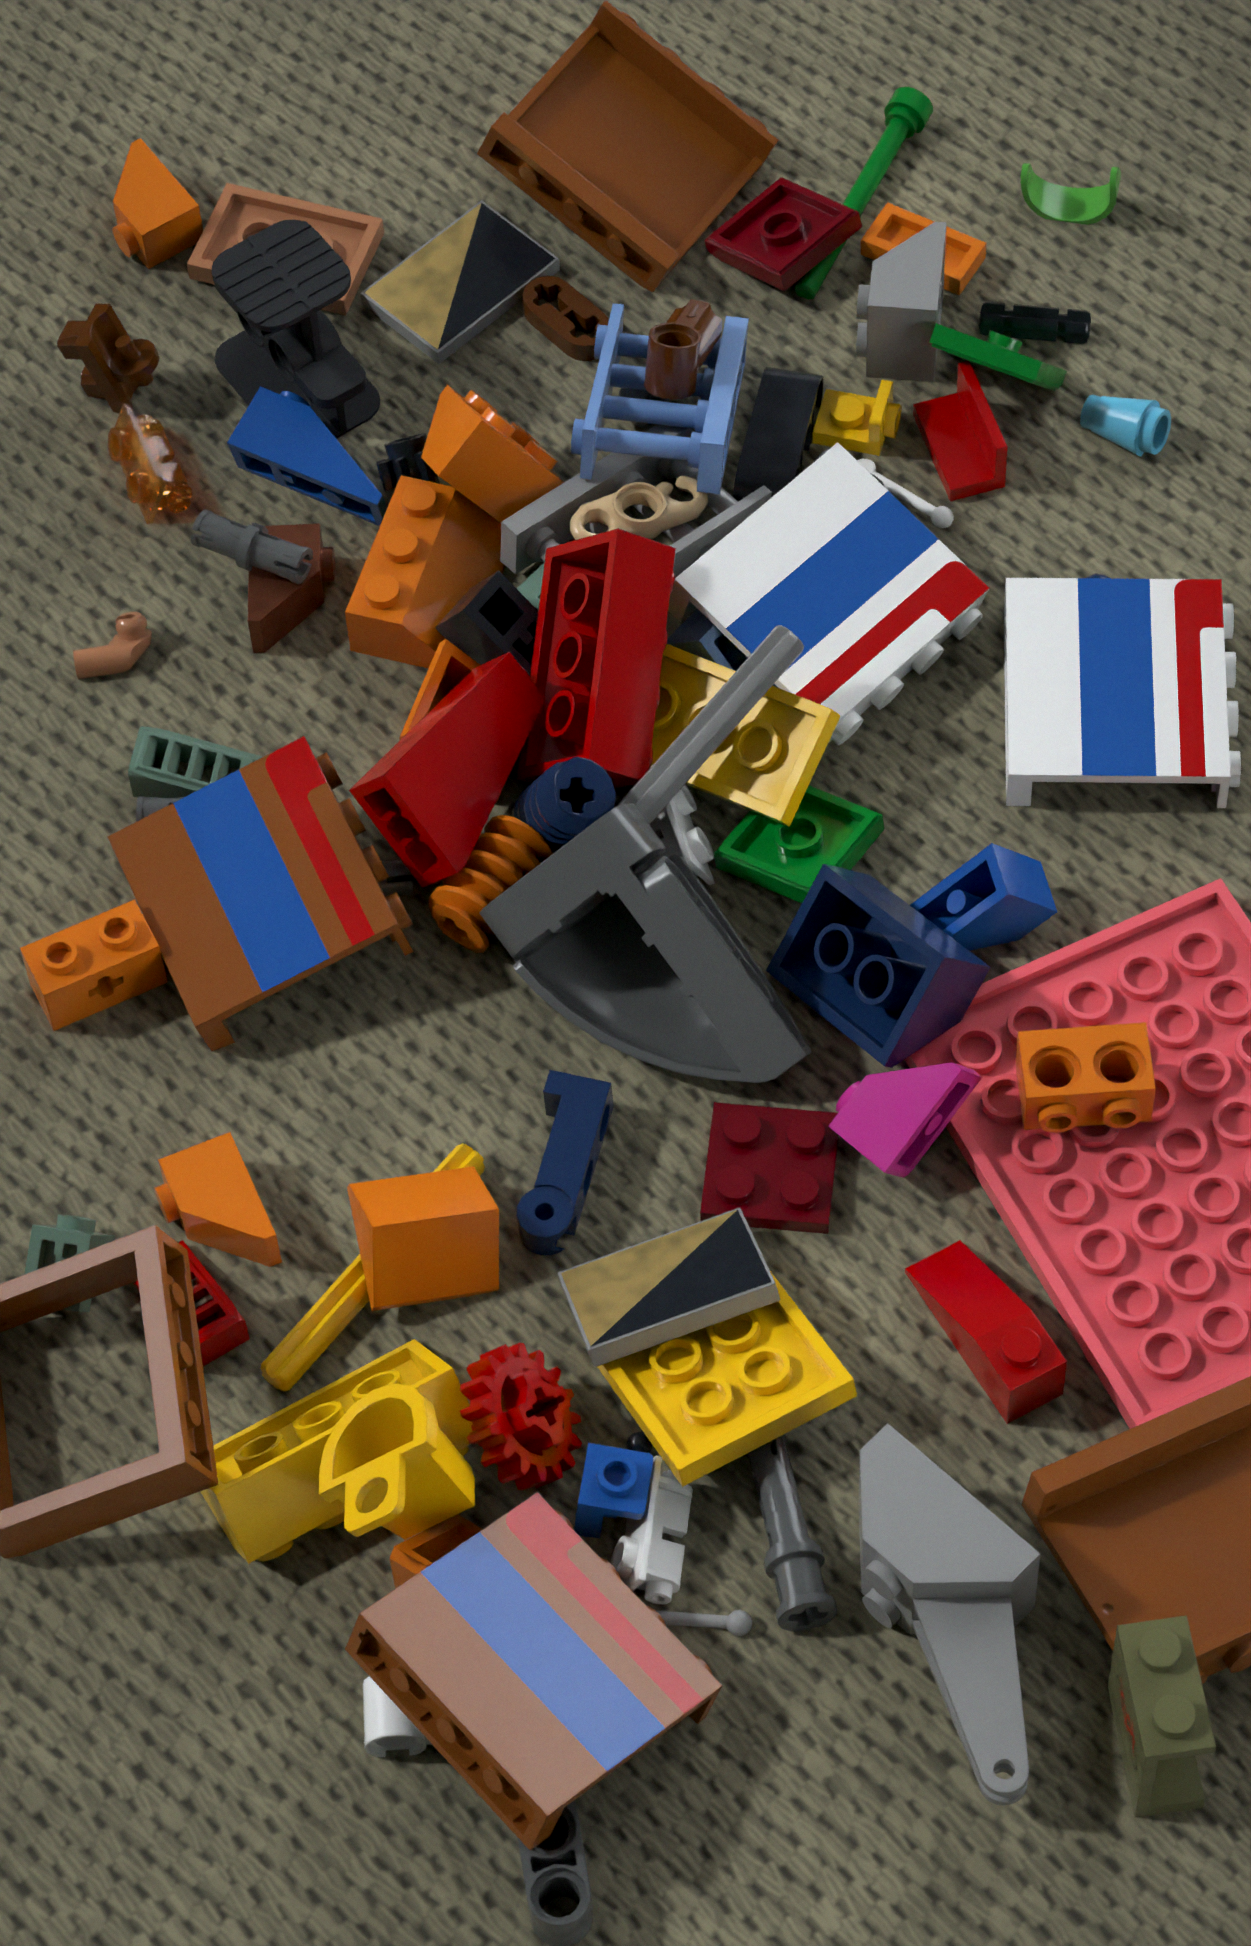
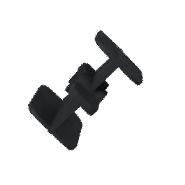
(287, 344)

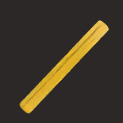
(336, 1306)

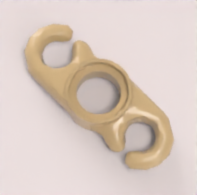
(668, 511)

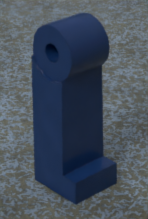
(574, 1144)

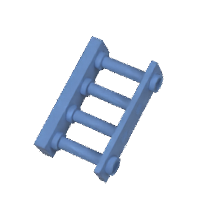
(710, 418)

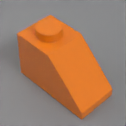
(153, 209)
(217, 1201)

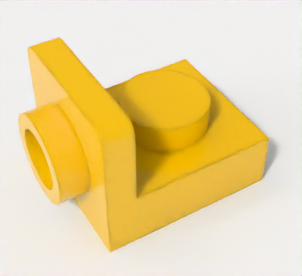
(858, 420)

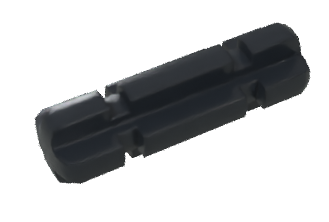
(1035, 322)

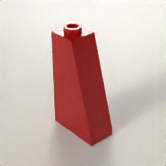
(450, 769)

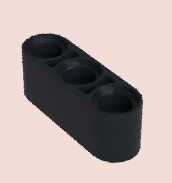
(778, 431)

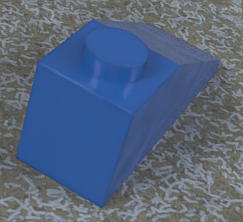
(294, 448)

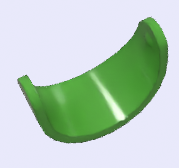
(1069, 203)

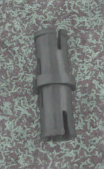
(252, 546)

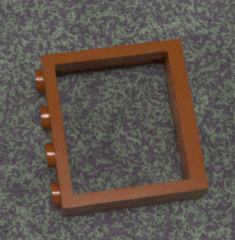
(177, 1385)

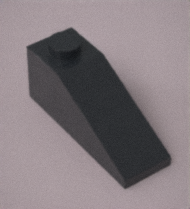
(492, 622)

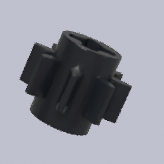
(405, 460)

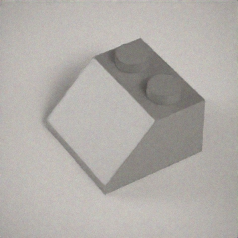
(903, 308)

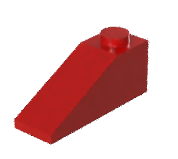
(991, 1330)

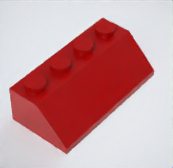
(600, 654)

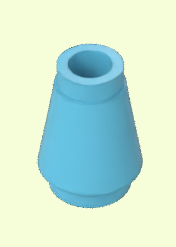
(1128, 422)

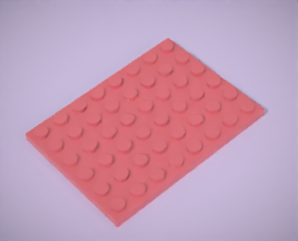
(1145, 1222)

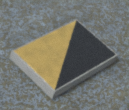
(459, 281)
(668, 1287)

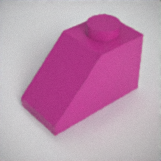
(901, 1112)

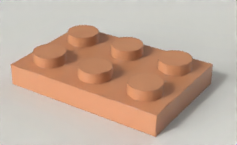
(248, 211)

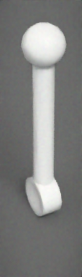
(940, 516)

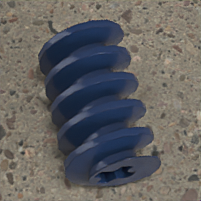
(566, 800)

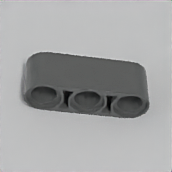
(555, 1875)

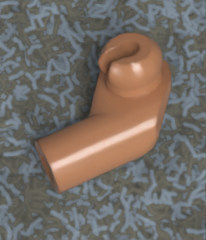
(120, 653)

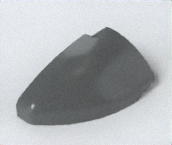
(644, 956)

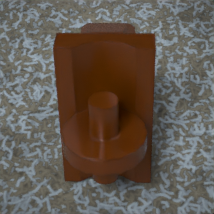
(111, 358)

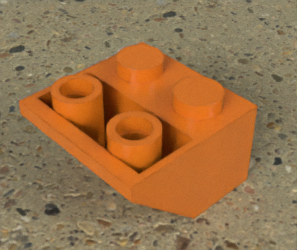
(486, 455)

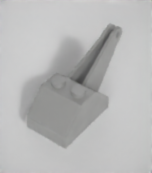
(961, 1587)

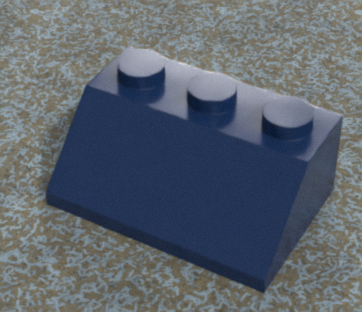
(875, 966)

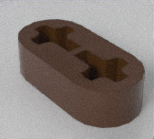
(560, 325)

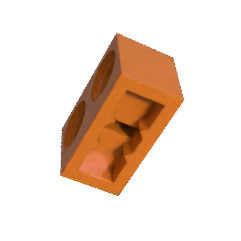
(1082, 1062)

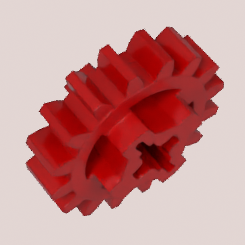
(520, 1416)

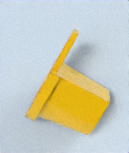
(394, 1465)

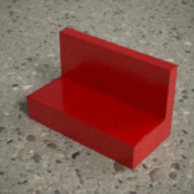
(963, 438)

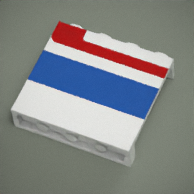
(845, 576)
(1118, 683)

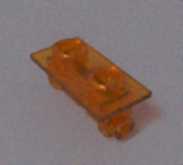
(139, 448)

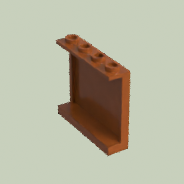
(628, 147)

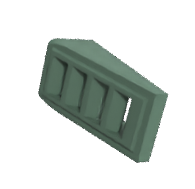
(173, 749)

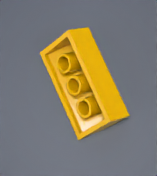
(272, 1468)

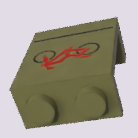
(1159, 1715)

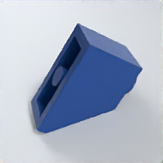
(990, 899)

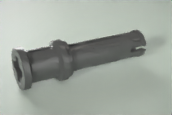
(792, 1557)

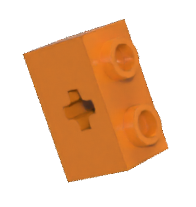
(94, 965)

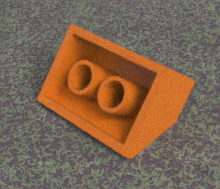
(418, 569)

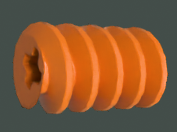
(497, 862)

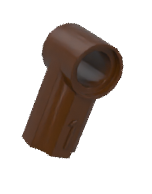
(680, 349)

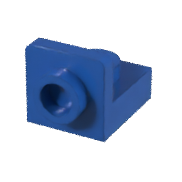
(612, 1486)

